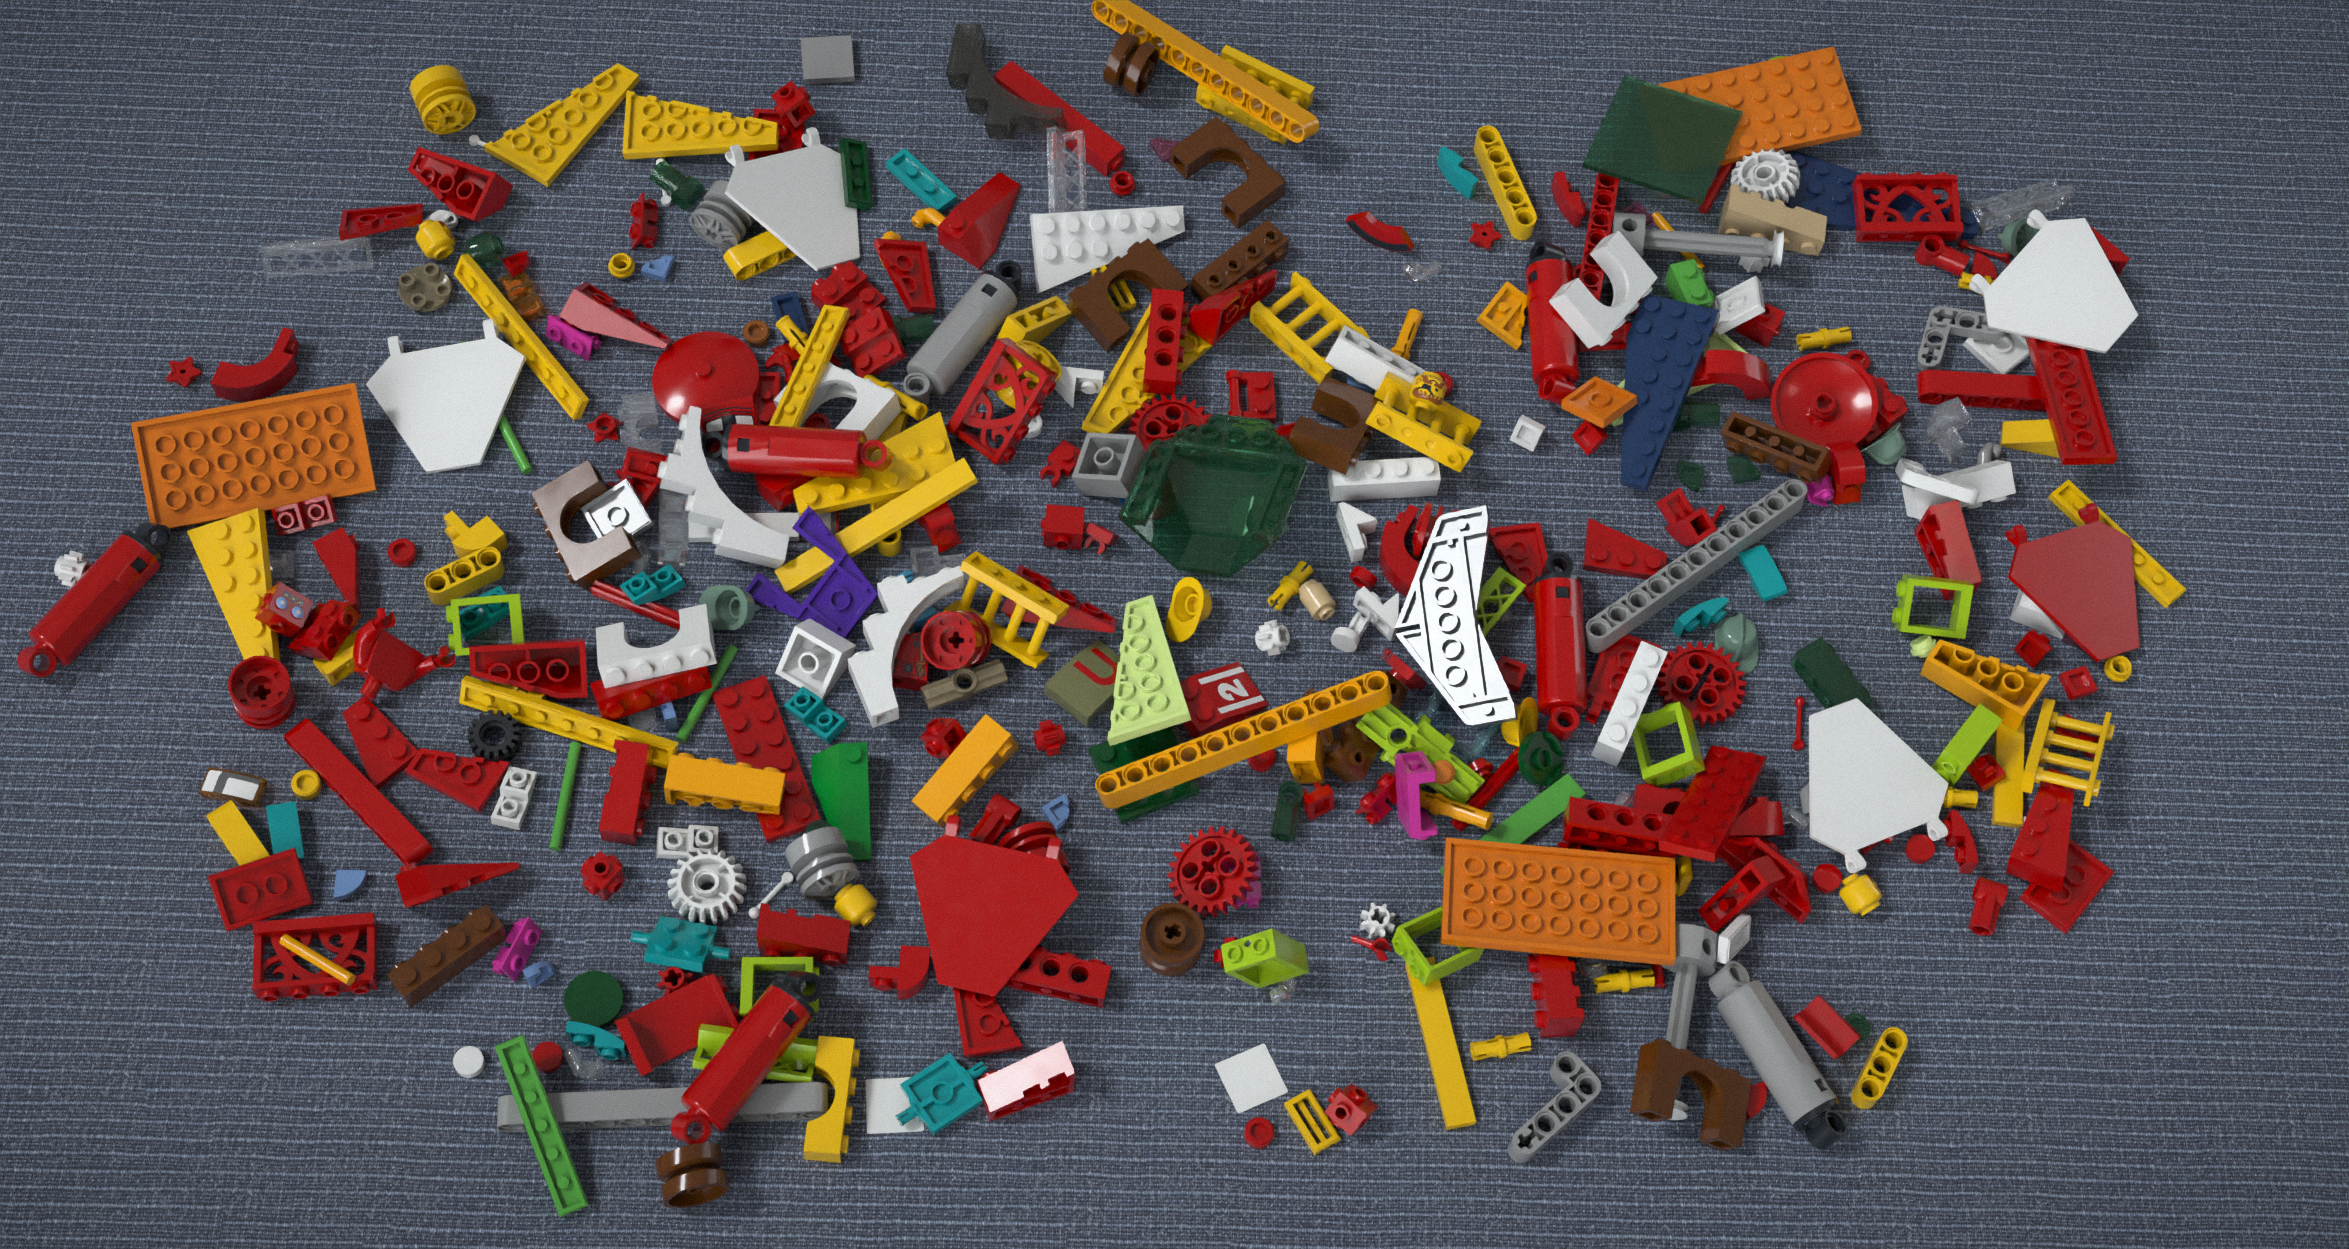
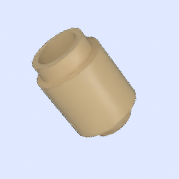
(1317, 600)

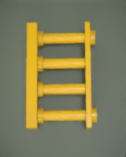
(1281, 82)
(1283, 334)
(1427, 440)
(1023, 594)
(2044, 737)

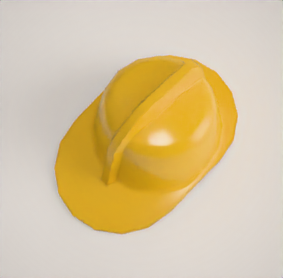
(1187, 609)
(1527, 722)

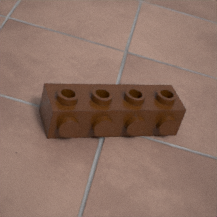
(1242, 261)
(1776, 448)
(1352, 749)
(447, 956)

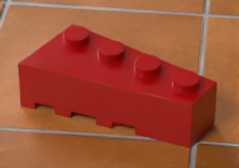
(2044, 838)
(1555, 995)

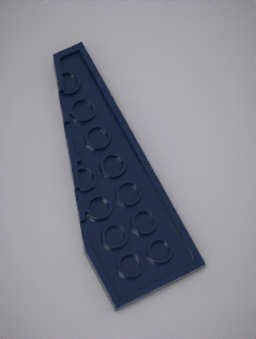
(1828, 191)
(1660, 366)

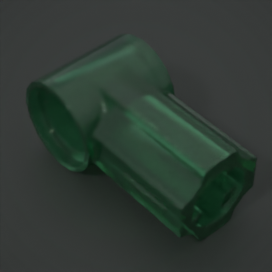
(682, 190)
(914, 327)
(1697, 415)
(1287, 813)

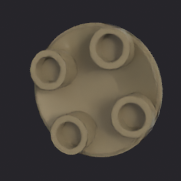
(425, 288)

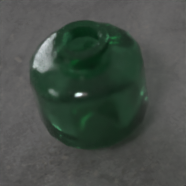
(485, 249)

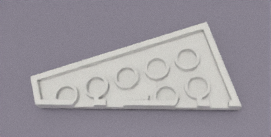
(1085, 240)

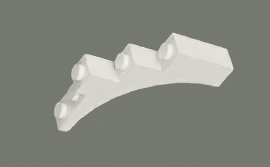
(735, 532)
(884, 633)

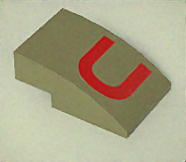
(1085, 683)

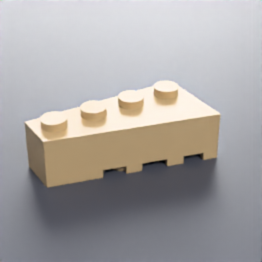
(1756, 217)

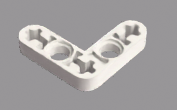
(1915, 475)

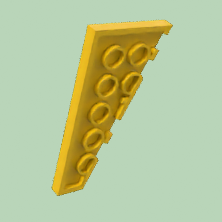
(684, 129)
(561, 130)
(1124, 386)
(916, 457)
(239, 571)

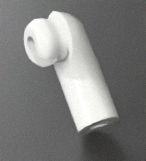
(446, 216)

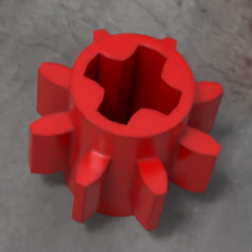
(1049, 737)
(668, 976)

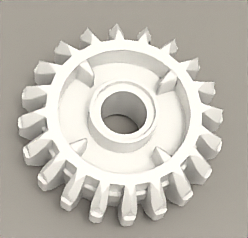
(1769, 174)
(707, 869)

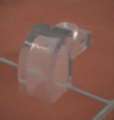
(1944, 428)
(927, 562)

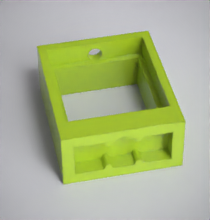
(1959, 612)
(453, 616)
(1966, 744)
(1678, 766)
(1267, 960)
(1416, 961)
(753, 964)

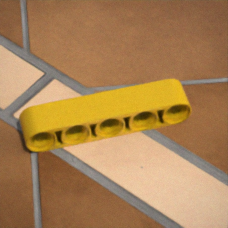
(1491, 149)

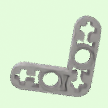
(1945, 328)

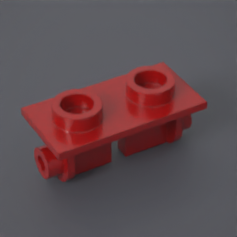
(643, 213)
(1374, 803)

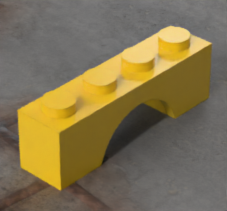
(825, 1134)

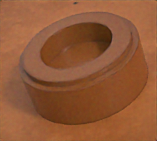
(756, 333)

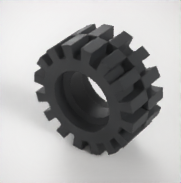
(492, 722)

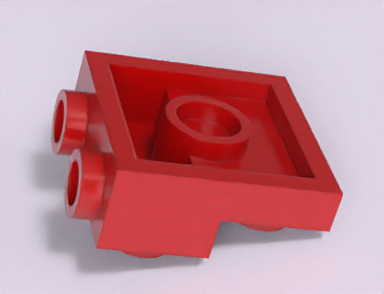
(848, 289)
(872, 342)
(1890, 410)
(325, 630)

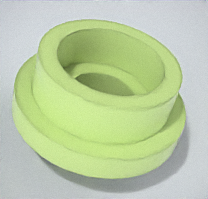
(1922, 646)

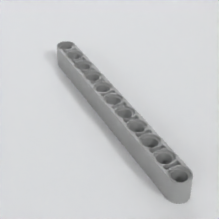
(1707, 555)
(661, 1105)

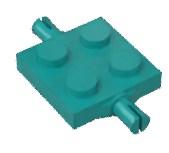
(681, 944)
(941, 1093)

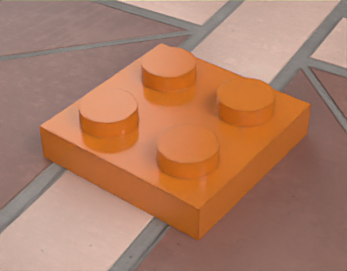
(1599, 402)

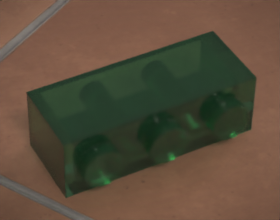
(1827, 675)

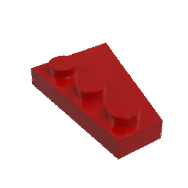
(379, 219)
(909, 271)
(1522, 552)
(1619, 554)
(1402, 671)
(378, 741)
(457, 777)
(983, 1025)

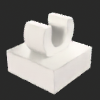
(1527, 433)

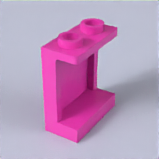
(1410, 771)

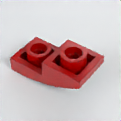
(1568, 201)
(304, 514)
(1960, 838)

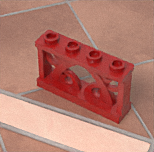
(1900, 231)
(985, 380)
(347, 927)

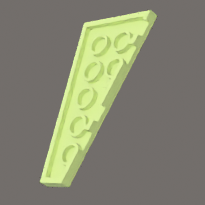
(1146, 680)

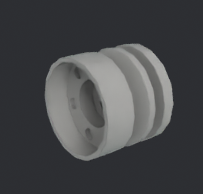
(720, 218)
(821, 863)

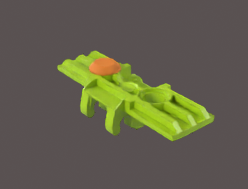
(1453, 776)

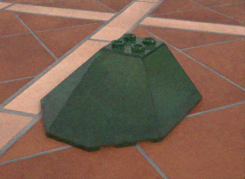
(1214, 494)

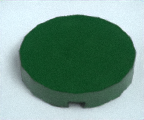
(1540, 758)
(594, 999)

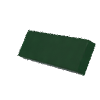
(855, 174)

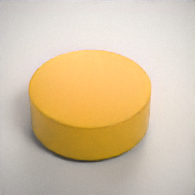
(306, 784)

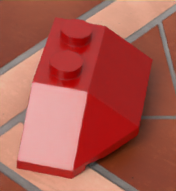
(1792, 892)

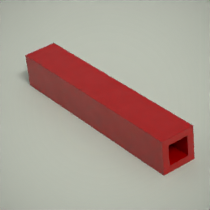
(1100, 149)

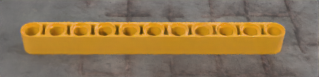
(1209, 69)
(1233, 749)

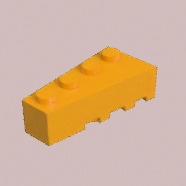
(1976, 679)
(966, 770)
(723, 784)

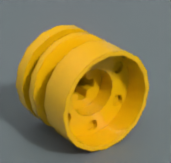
(442, 99)
(1040, 354)

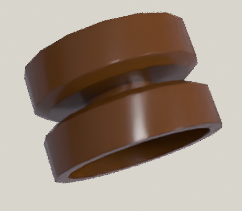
(1131, 64)
(1171, 939)
(692, 1175)

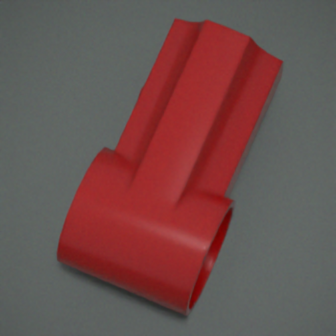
(1940, 255)
(998, 816)
(1988, 900)

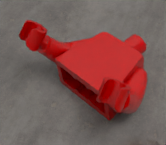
(389, 661)

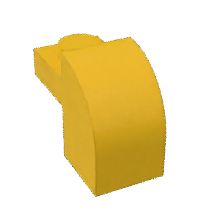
(468, 540)

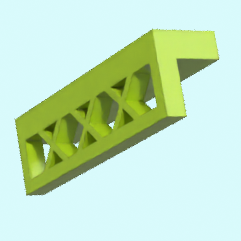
(1491, 593)
(799, 1055)

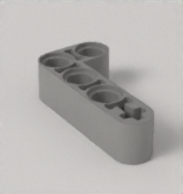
(1551, 1113)

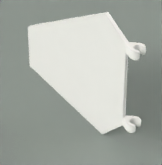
(799, 200)
(2059, 289)
(448, 397)
(1866, 783)

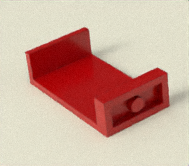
(673, 1022)

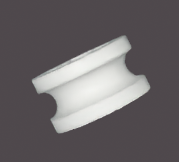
(1359, 624)

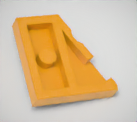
(1505, 315)

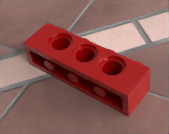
(1160, 378)
(1615, 827)
(1062, 986)

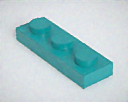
(920, 181)

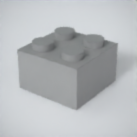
(1108, 464)

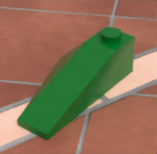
(842, 788)

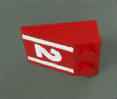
(1220, 699)

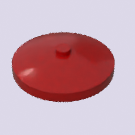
(703, 371)
(1824, 399)

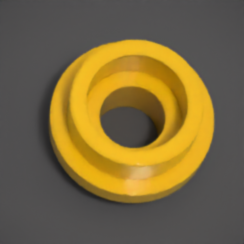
(618, 260)
(2122, 664)

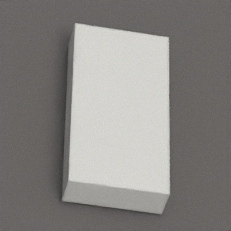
(1734, 938)

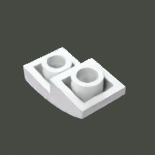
(514, 798)
(677, 842)

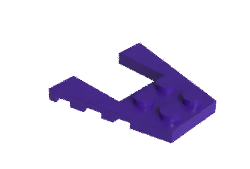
(840, 595)

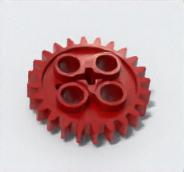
(1146, 419)
(1723, 696)
(1229, 885)

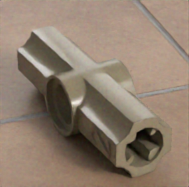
(980, 677)

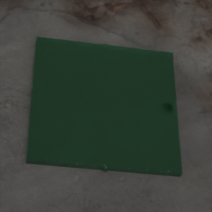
(1662, 139)

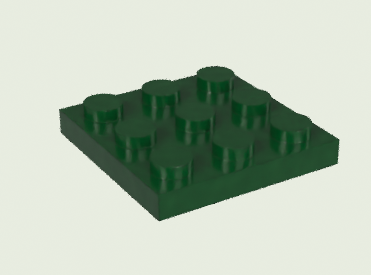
(1112, 757)

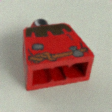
(910, 664)

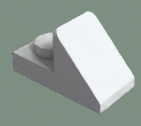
(1078, 379)
(1354, 526)
(1382, 615)

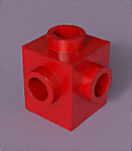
(793, 104)
(942, 737)
(602, 875)
(1350, 1108)

